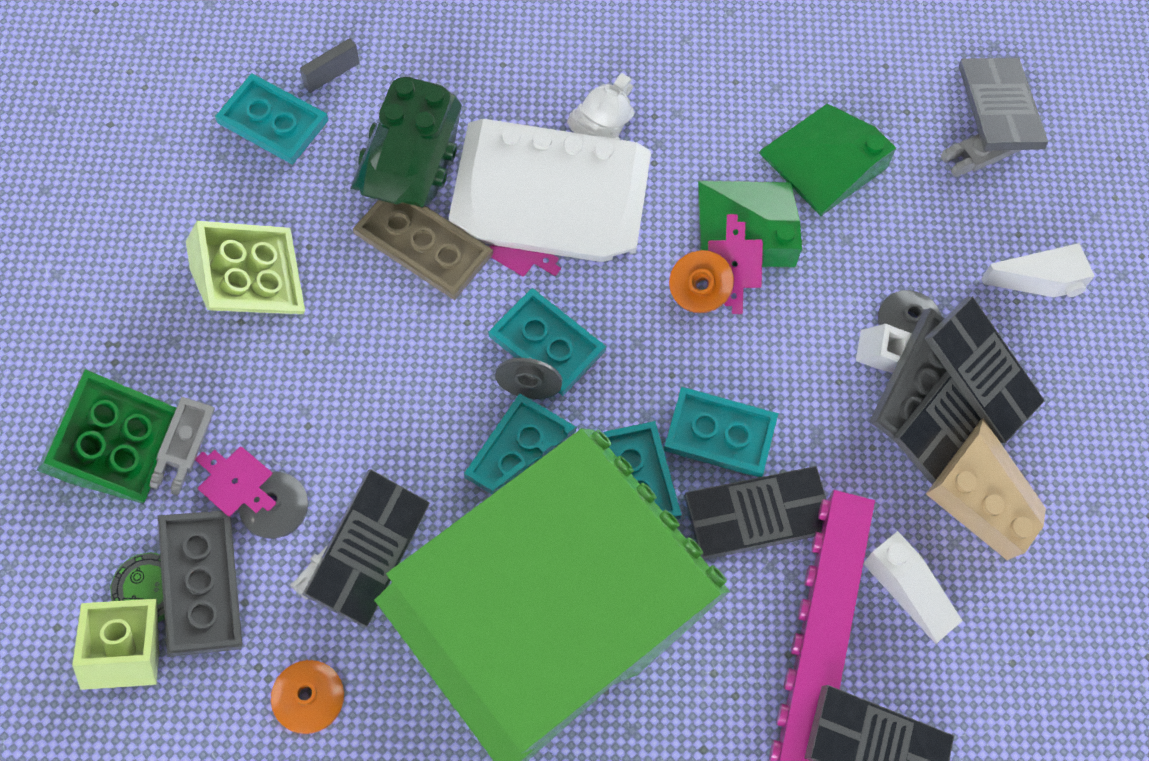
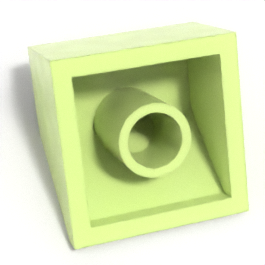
(117, 644)

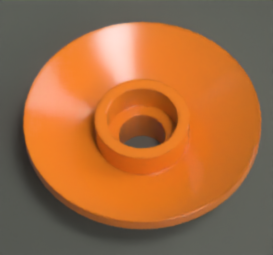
(695, 268)
(316, 712)

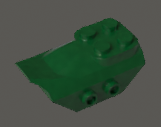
(409, 144)

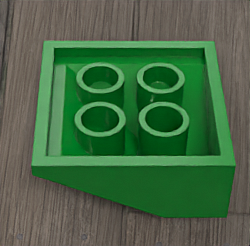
(829, 156)
(765, 208)
(108, 438)

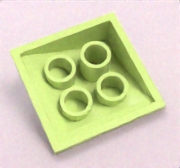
(245, 268)

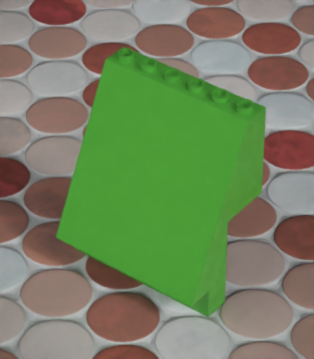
(549, 595)

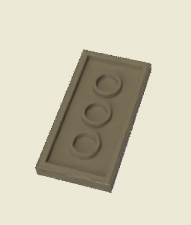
(424, 244)

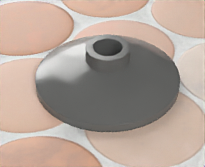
(897, 305)
(529, 378)
(285, 515)

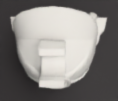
(604, 110)

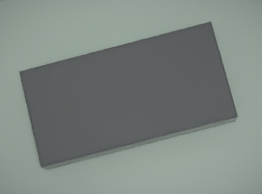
(329, 65)

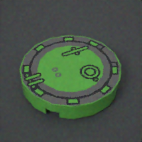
(139, 580)

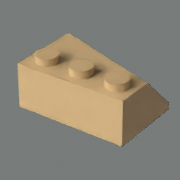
(990, 494)

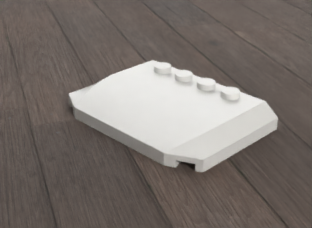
(550, 190)

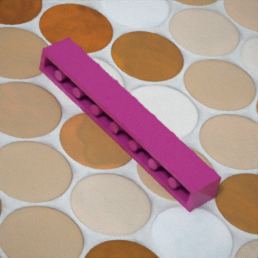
(825, 618)

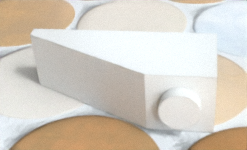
(1043, 273)
(882, 346)
(913, 586)

